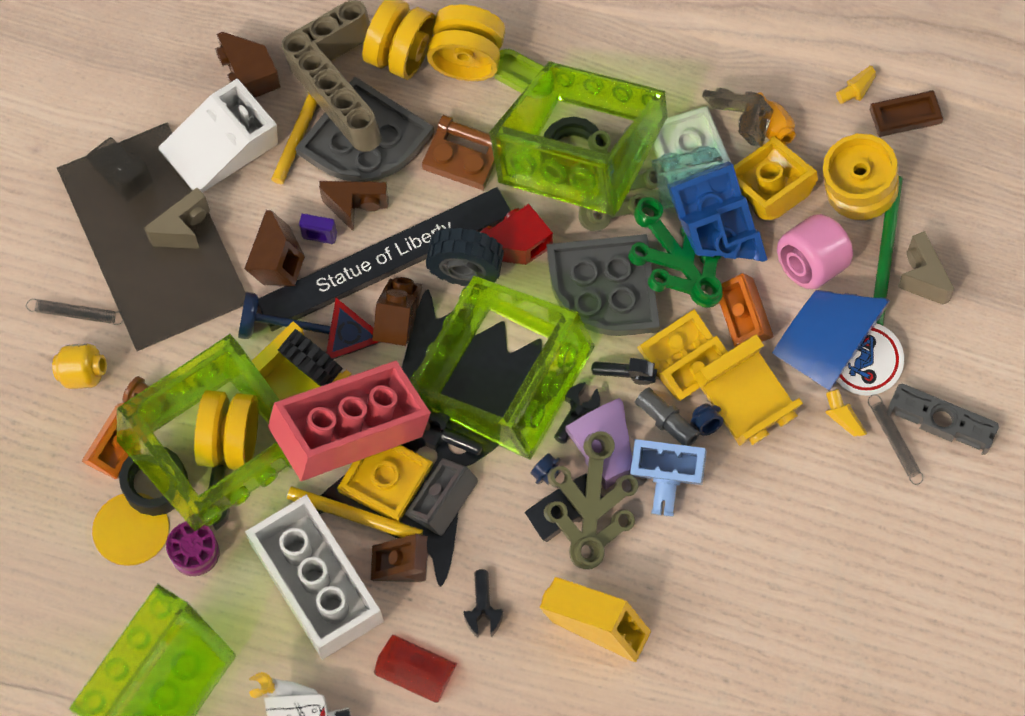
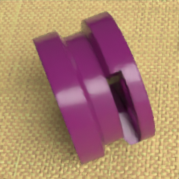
(192, 551)

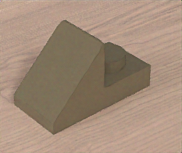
(172, 226)
(930, 276)

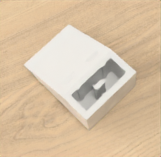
(220, 137)

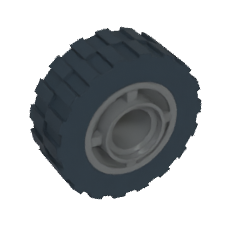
(464, 253)

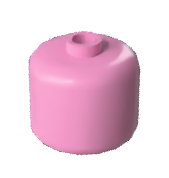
(815, 251)

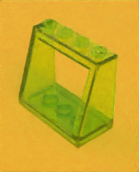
(570, 171)
(545, 384)
(174, 395)
(158, 665)

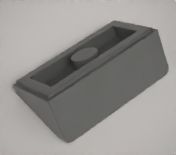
(442, 496)

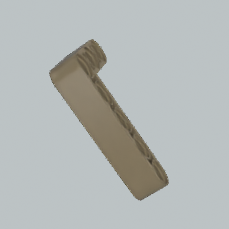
(310, 57)

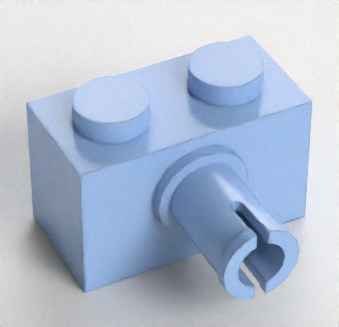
(668, 467)

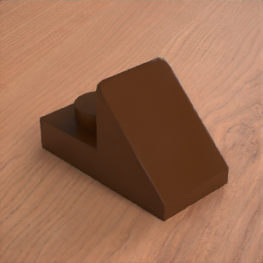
(345, 196)
(400, 559)

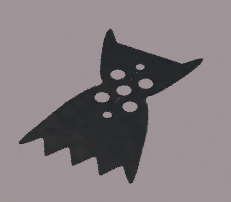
(484, 379)

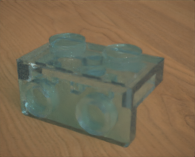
(676, 166)

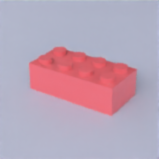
(348, 420)

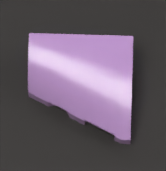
(612, 420)

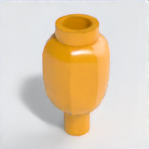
(781, 123)

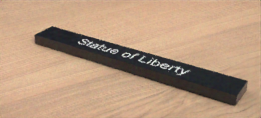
(379, 259)

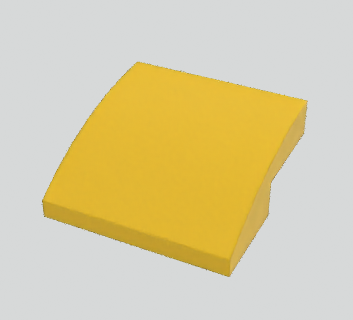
(681, 352)

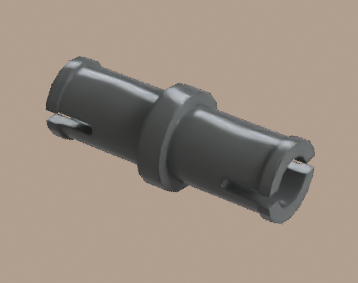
(667, 417)

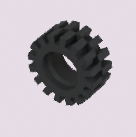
(310, 358)

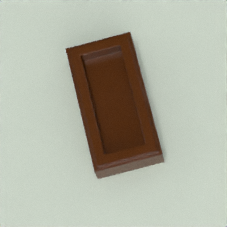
(906, 113)

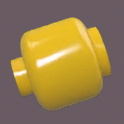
(79, 366)

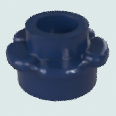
(706, 419)
(543, 467)

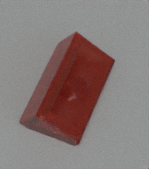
(414, 668)

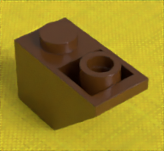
(248, 63)
(275, 253)
(396, 311)

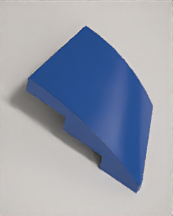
(716, 214)
(828, 334)

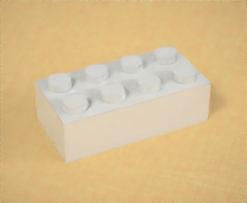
(314, 576)

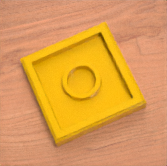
(386, 480)

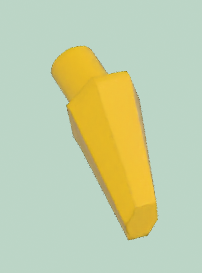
(857, 85)
(844, 414)

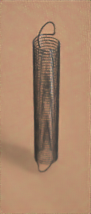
(74, 310)
(881, 414)

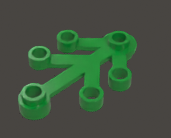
(675, 258)

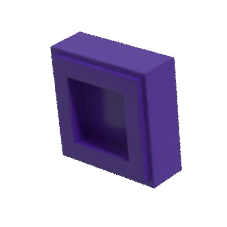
(318, 228)

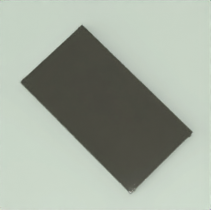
(153, 287)

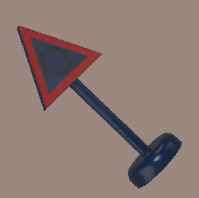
(346, 334)

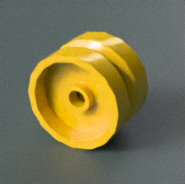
(398, 38)
(466, 42)
(861, 176)
(226, 429)

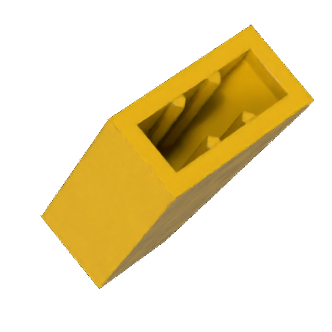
(596, 617)

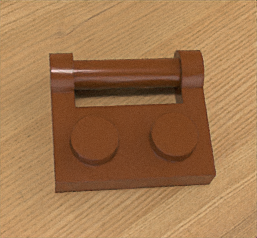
(457, 161)

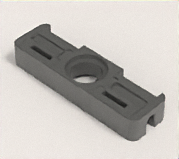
(965, 426)

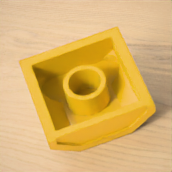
(774, 179)

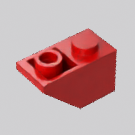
(521, 235)

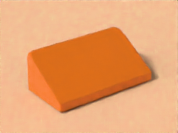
(744, 310)
(105, 452)

